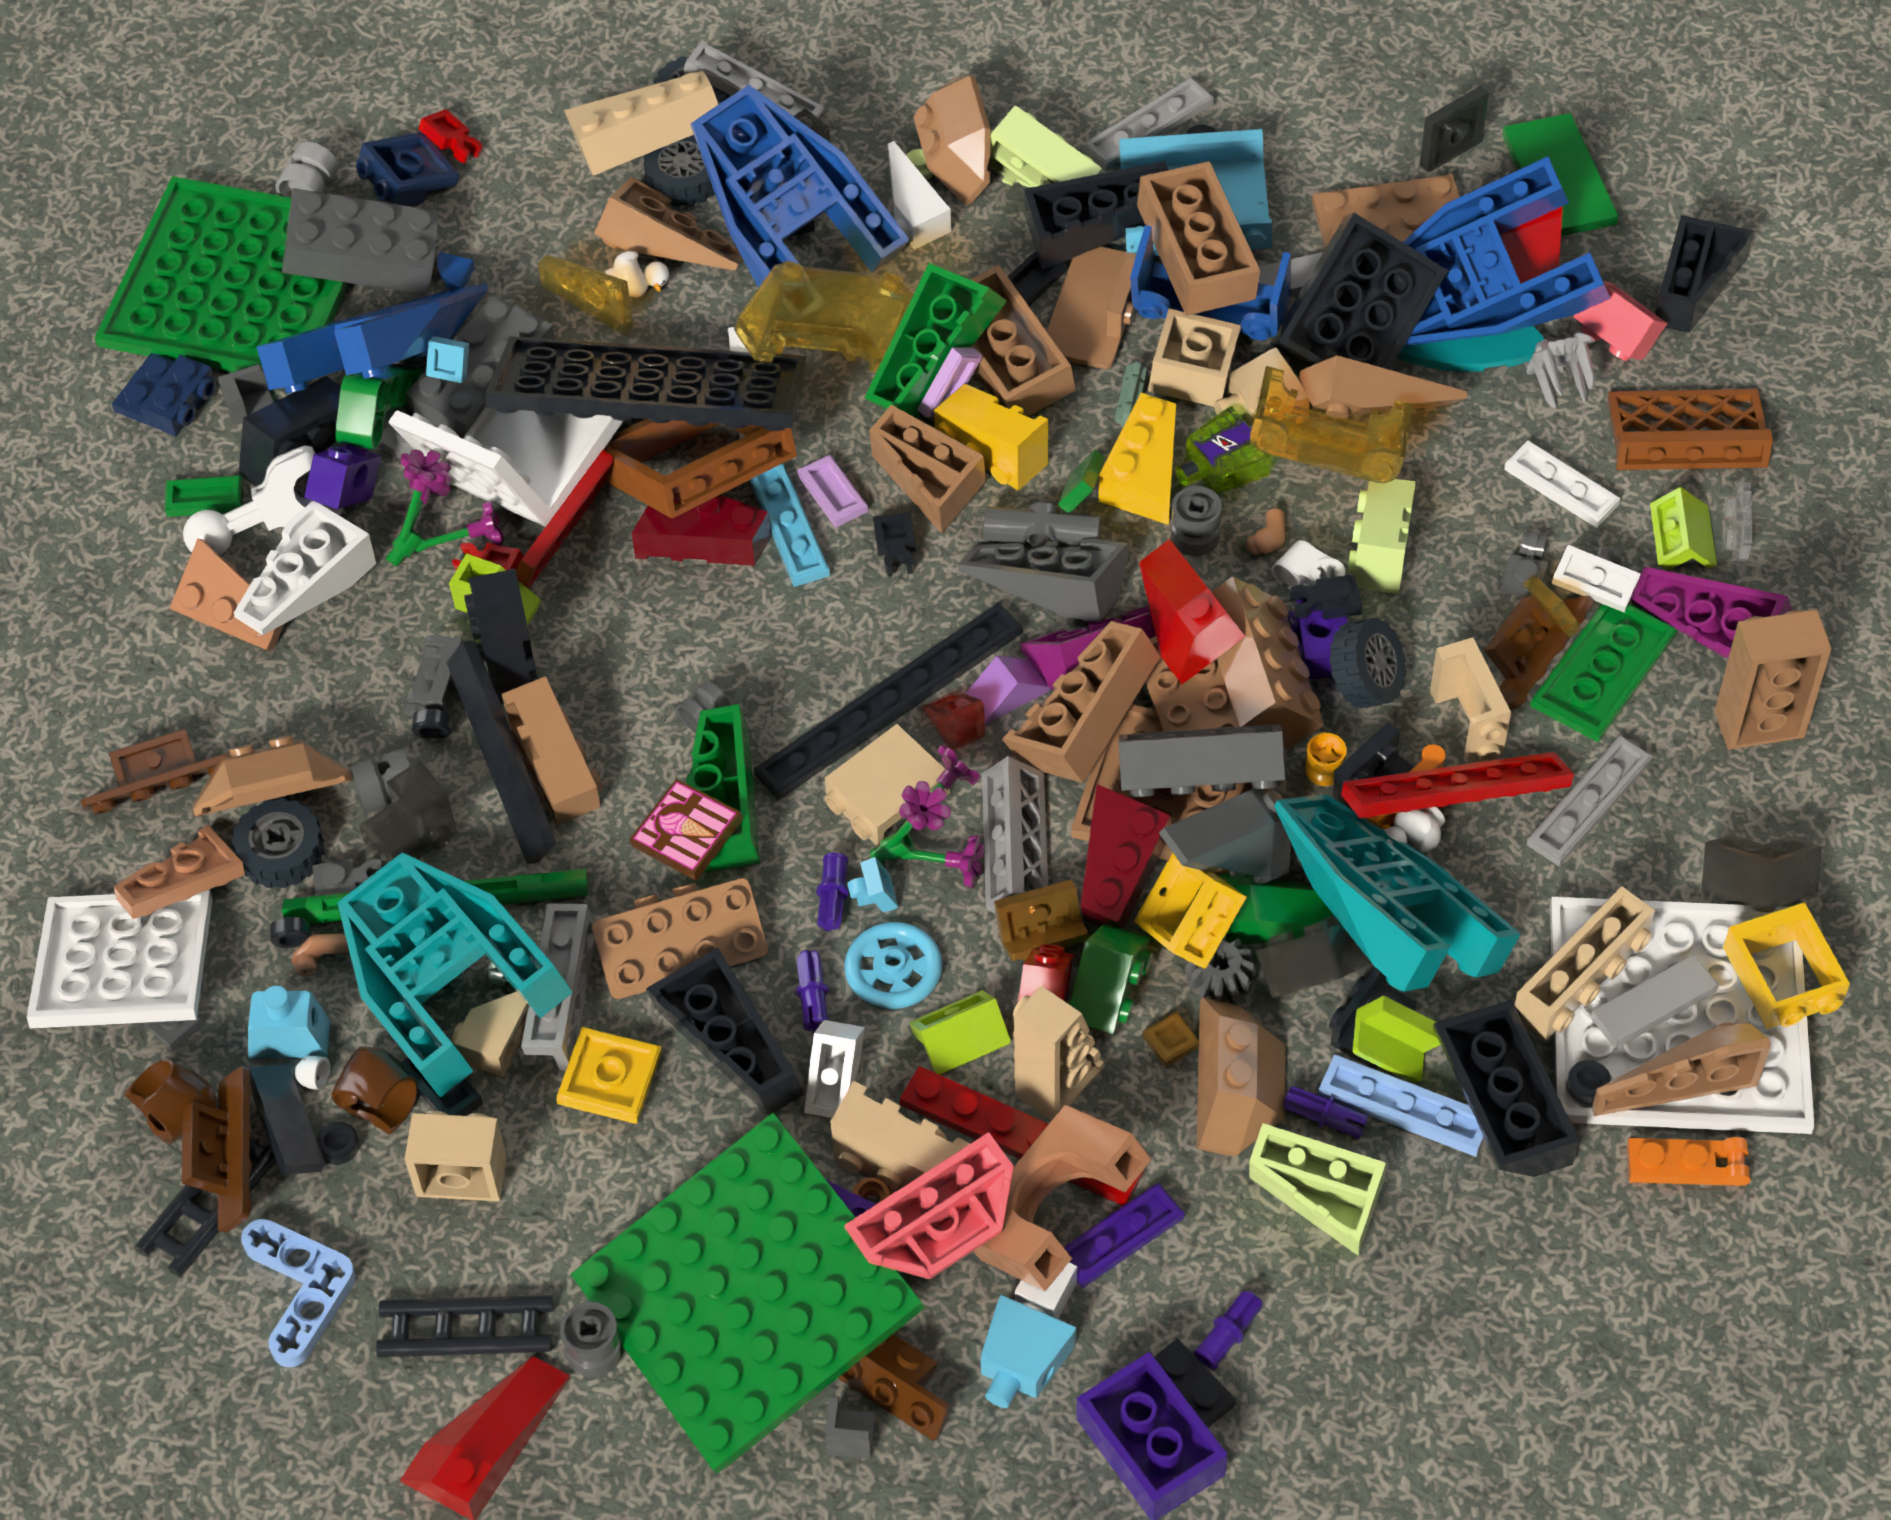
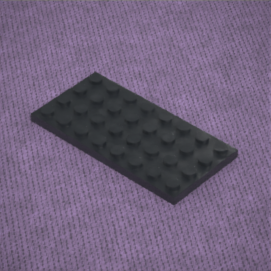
(646, 383)

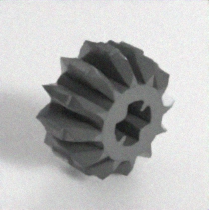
(1233, 977)

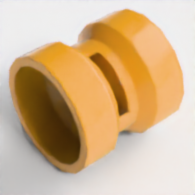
(1323, 757)

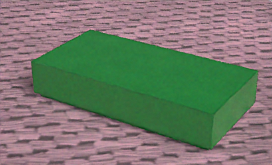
(1081, 481)
(193, 495)

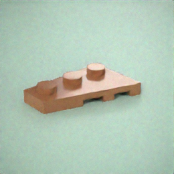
(212, 593)
(187, 872)

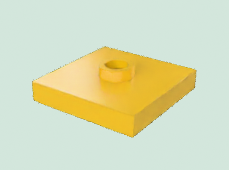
(609, 1075)

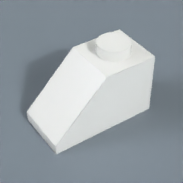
(832, 1066)

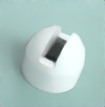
(309, 1068)

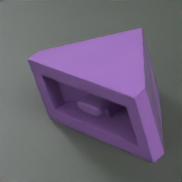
(1006, 686)

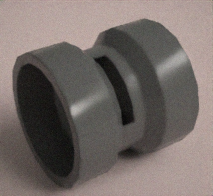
(707, 697)

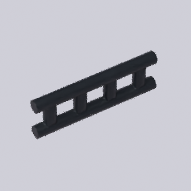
(184, 1204)
(445, 1308)

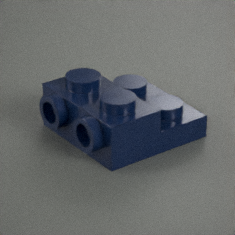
(404, 168)
(166, 392)

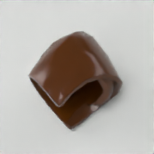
(377, 1080)
(164, 1092)

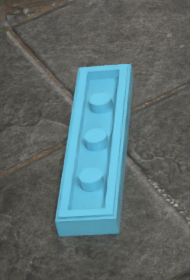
(789, 526)

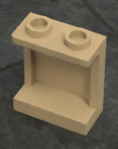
(1465, 674)
(873, 780)

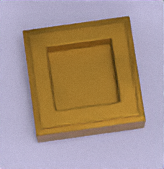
(1170, 1039)

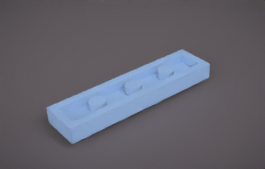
(1402, 1104)

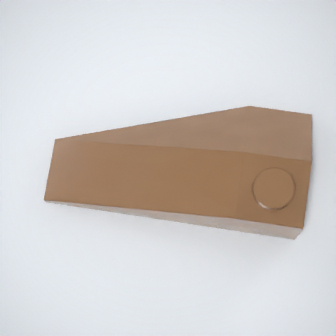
(643, 222)
(1354, 387)

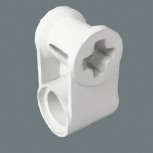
(1304, 565)

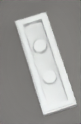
(1562, 483)

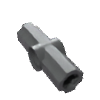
(1039, 524)

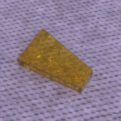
(589, 290)

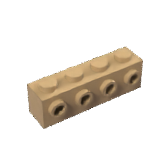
(1584, 964)

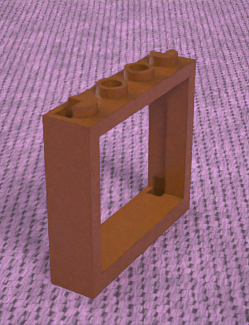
(699, 479)

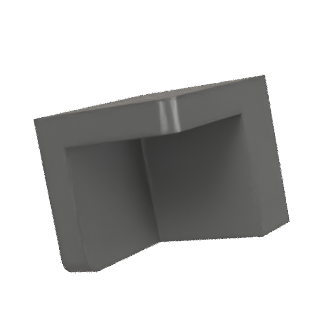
(245, 392)
(849, 1431)

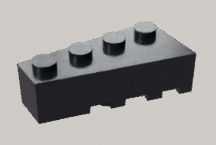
(1084, 212)
(723, 1024)

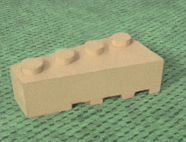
(639, 120)
(1052, 1053)
(884, 1141)

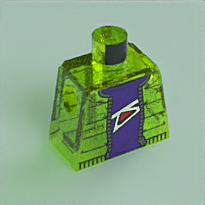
(1223, 455)

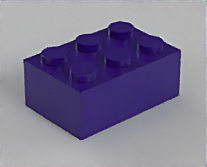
(1151, 1436)

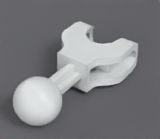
(272, 502)

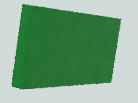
(1561, 142)
(1603, 669)

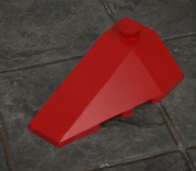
(1185, 614)
(478, 1448)

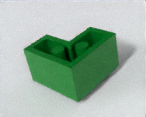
(1107, 970)

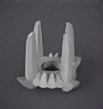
(1548, 359)

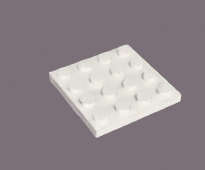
(118, 969)

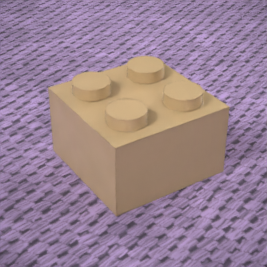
(1194, 358)
(455, 1156)

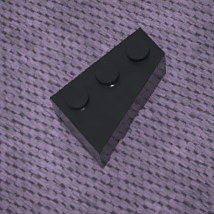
(1699, 269)
(287, 424)
(501, 630)

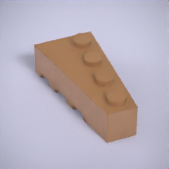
(1087, 705)

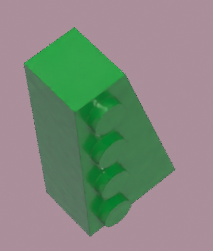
(941, 316)
(724, 772)

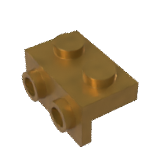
(1039, 918)

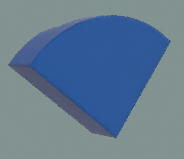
(454, 270)

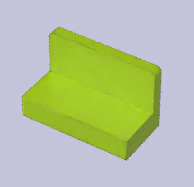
(1682, 530)
(961, 1031)
(1394, 1037)

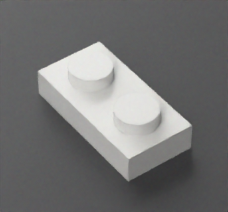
(1596, 578)

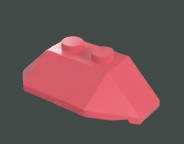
(939, 1213)

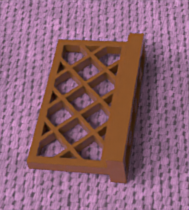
(1689, 445)

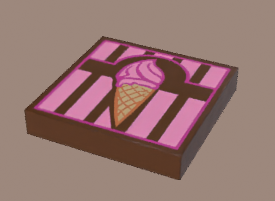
(686, 829)

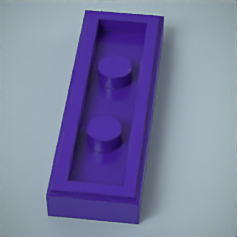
(1123, 1233)

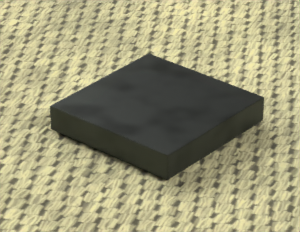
(1454, 129)

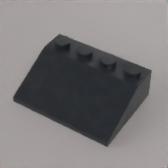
(1359, 298)

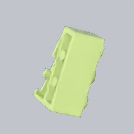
(1382, 535)
(1319, 1182)

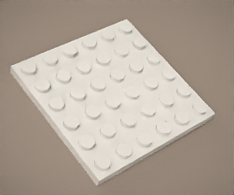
(1679, 930)

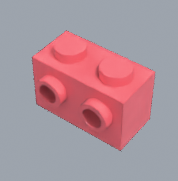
(1623, 324)

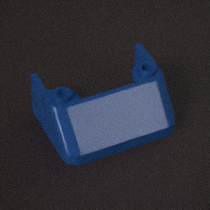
(1258, 318)

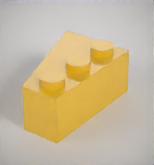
(1011, 443)
(1141, 462)

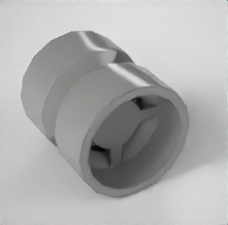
(308, 169)

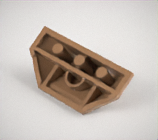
(956, 137)
(267, 774)
(1237, 1078)

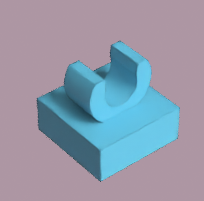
(447, 359)
(874, 886)

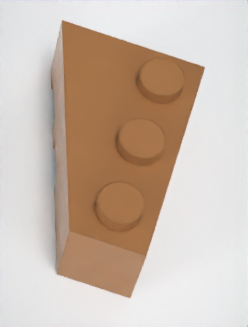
(927, 465)
(551, 751)

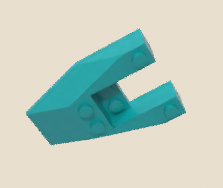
(1389, 892)
(418, 931)

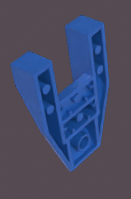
(781, 176)
(1481, 285)
(367, 340)

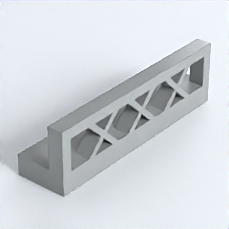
(1006, 830)
(569, 946)

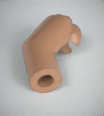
(1271, 536)
(314, 948)

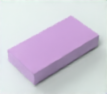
(952, 375)
(832, 490)

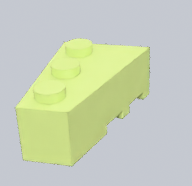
(1033, 154)

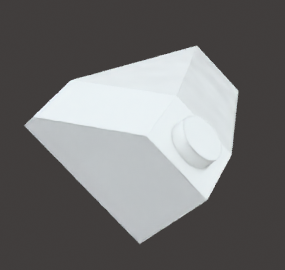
(311, 564)

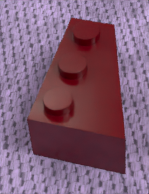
(713, 531)
(1119, 856)

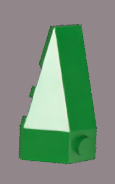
(1273, 909)

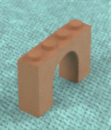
(1066, 1150)

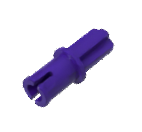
(832, 891)
(811, 989)
(1325, 1112)
(1228, 1329)

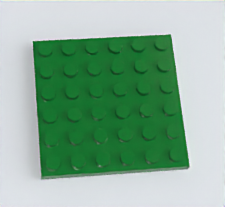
(214, 280)
(745, 1293)

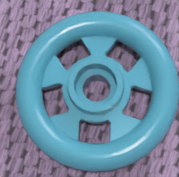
(900, 994)

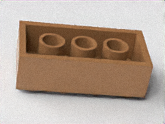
(1198, 238)
(1018, 354)
(1265, 668)
(1772, 678)

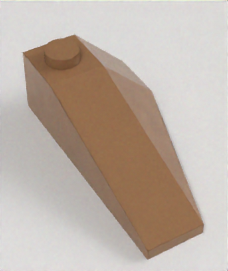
(1707, 1064)

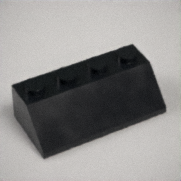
(1508, 1090)

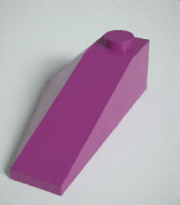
(1704, 607)
(1058, 651)

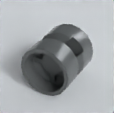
(1196, 520)
(371, 778)
(591, 1339)

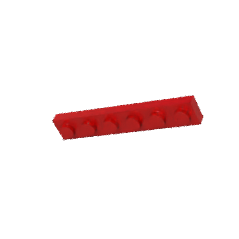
(1456, 784)
(979, 1114)

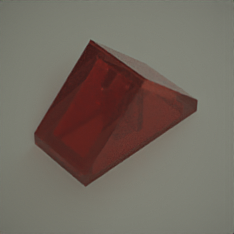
(957, 718)

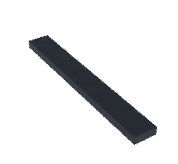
(888, 701)

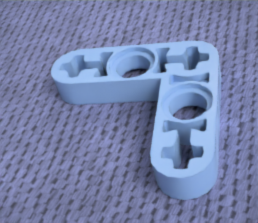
(311, 1274)

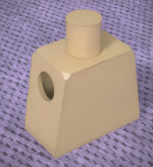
(1245, 383)

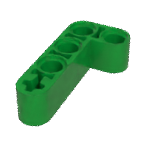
(366, 402)

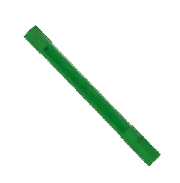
(505, 889)

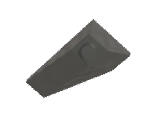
(1066, 580)
(1234, 836)

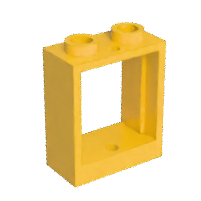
(1213, 905)
(1774, 930)

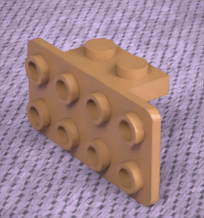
(1094, 307)
(1195, 704)
(671, 933)

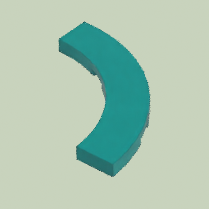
(1475, 353)

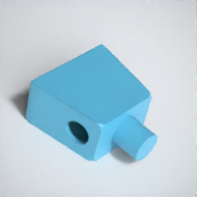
(286, 1025)
(1023, 1351)

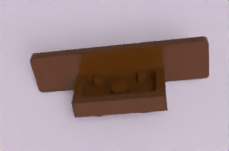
(1528, 645)
(150, 767)
(218, 1148)
(894, 1380)

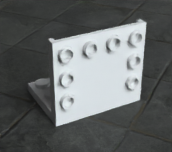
(516, 457)

